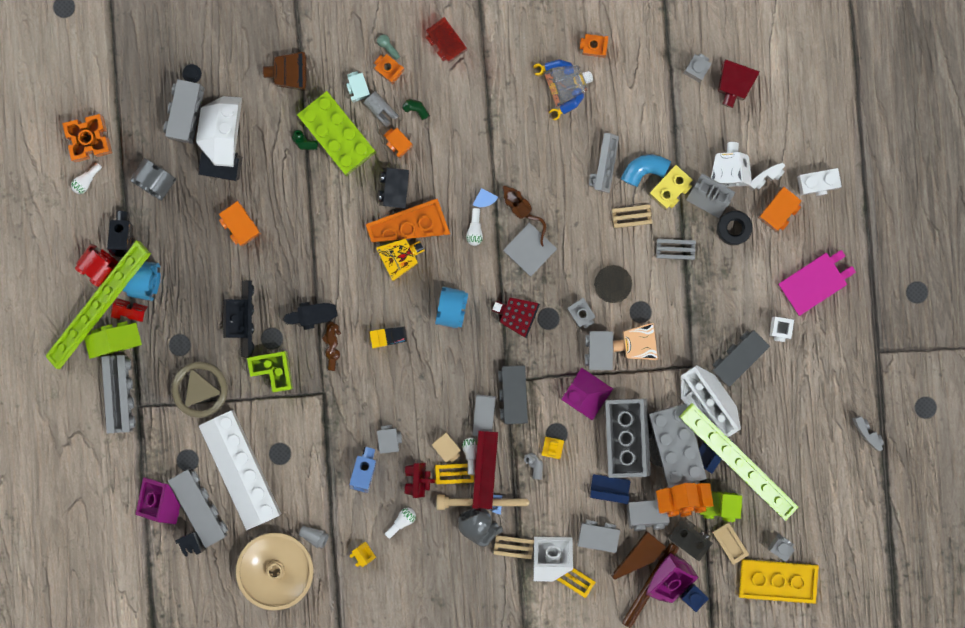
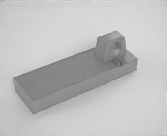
(603, 178)

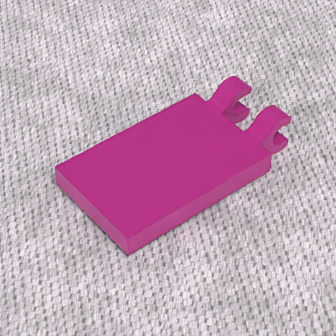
(815, 282)

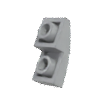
(484, 413)
(871, 438)

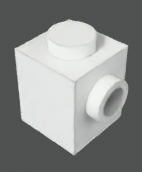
(781, 328)

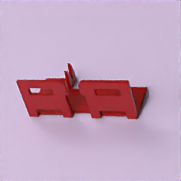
(118, 311)

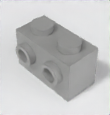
(600, 350)
(646, 514)
(598, 536)

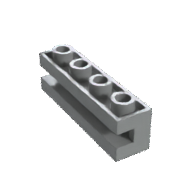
(117, 394)
(198, 508)

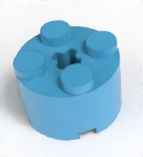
(144, 282)
(450, 307)

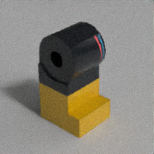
(388, 336)

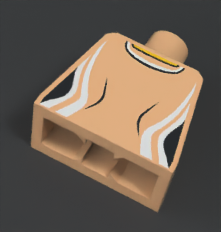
(638, 343)

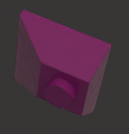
(586, 393)
(157, 502)

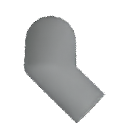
(535, 463)

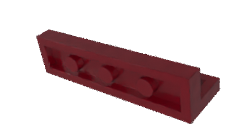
(485, 470)

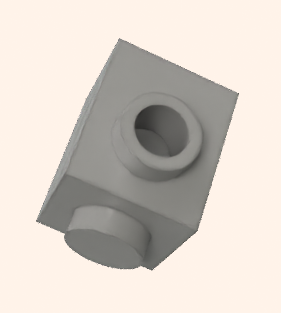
(697, 67)
(388, 439)

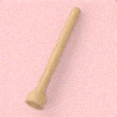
(444, 502)

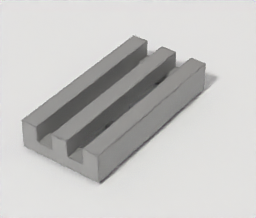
(670, 241)

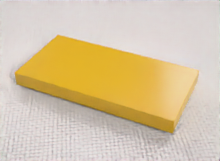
(778, 581)

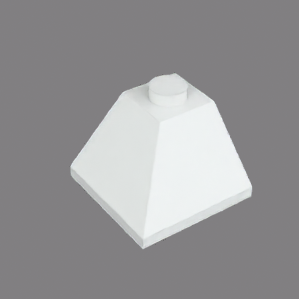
(552, 557)

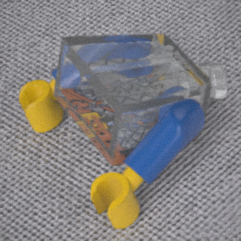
(565, 83)

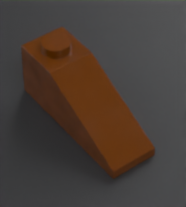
(642, 554)

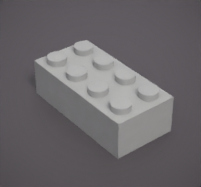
(627, 438)
(676, 447)

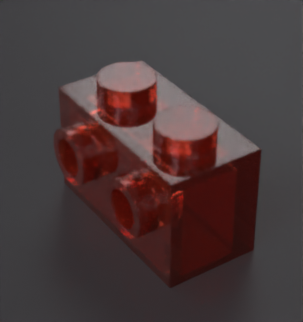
(446, 40)

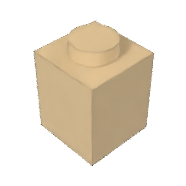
(447, 448)

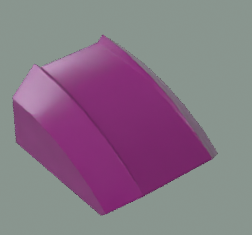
(671, 579)

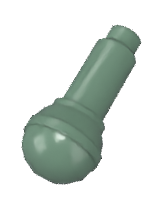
(384, 41)

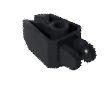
(309, 315)

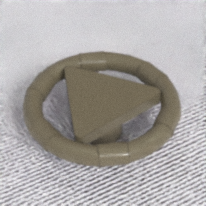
(199, 389)

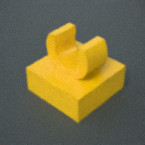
(552, 447)
(363, 554)

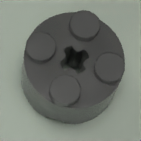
(153, 179)

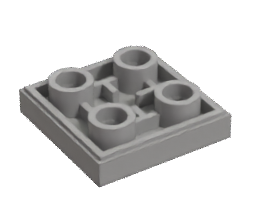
(527, 249)

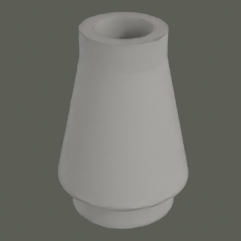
(314, 536)

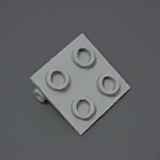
(710, 195)

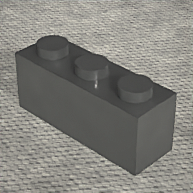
(739, 357)
(513, 394)

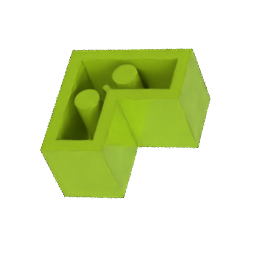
(111, 340)
(276, 366)
(725, 505)

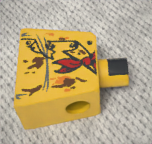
(399, 257)

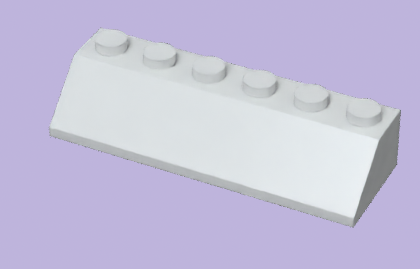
(240, 469)

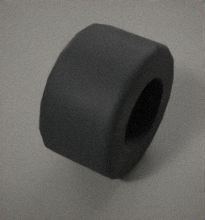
(743, 219)

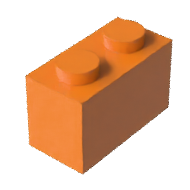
(780, 209)
(239, 224)

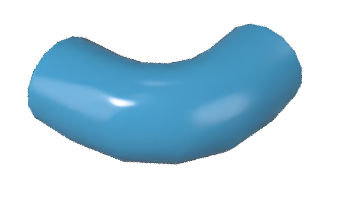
(644, 165)

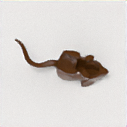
(521, 207)

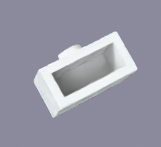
(819, 182)

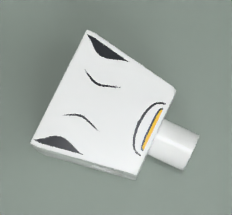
(732, 167)

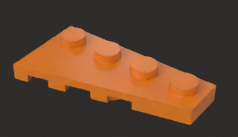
(415, 222)

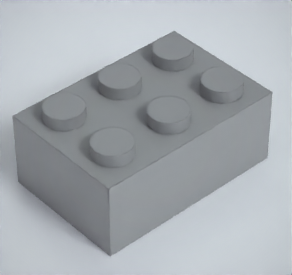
(184, 111)

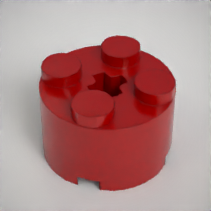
(96, 264)

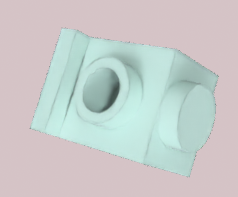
(357, 86)

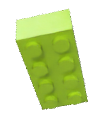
(336, 133)

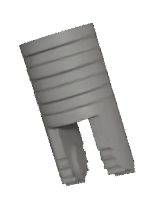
(377, 105)

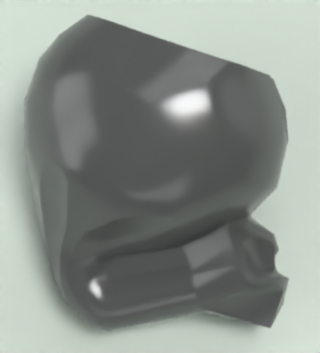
(478, 526)

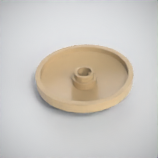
(274, 571)

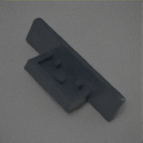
(238, 318)

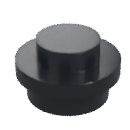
(192, 73)

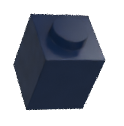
(694, 597)

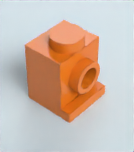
(599, 51)
(392, 74)
(398, 142)

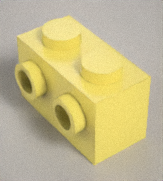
(671, 187)

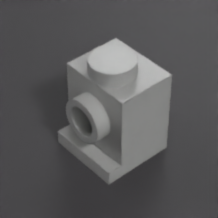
(576, 308)
(781, 547)

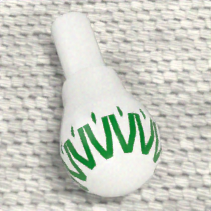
(82, 182)
(474, 234)
(470, 450)
(405, 518)

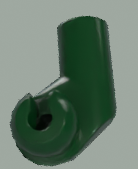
(417, 106)
(302, 143)

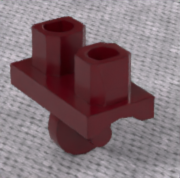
(421, 480)

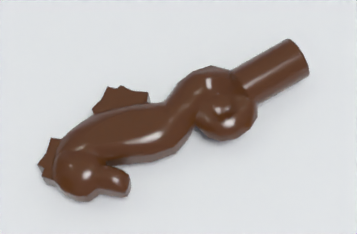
(331, 339)

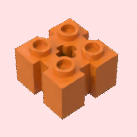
(77, 131)
(685, 499)

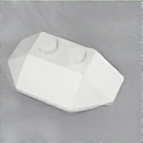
(219, 130)
(710, 398)

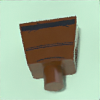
(288, 71)

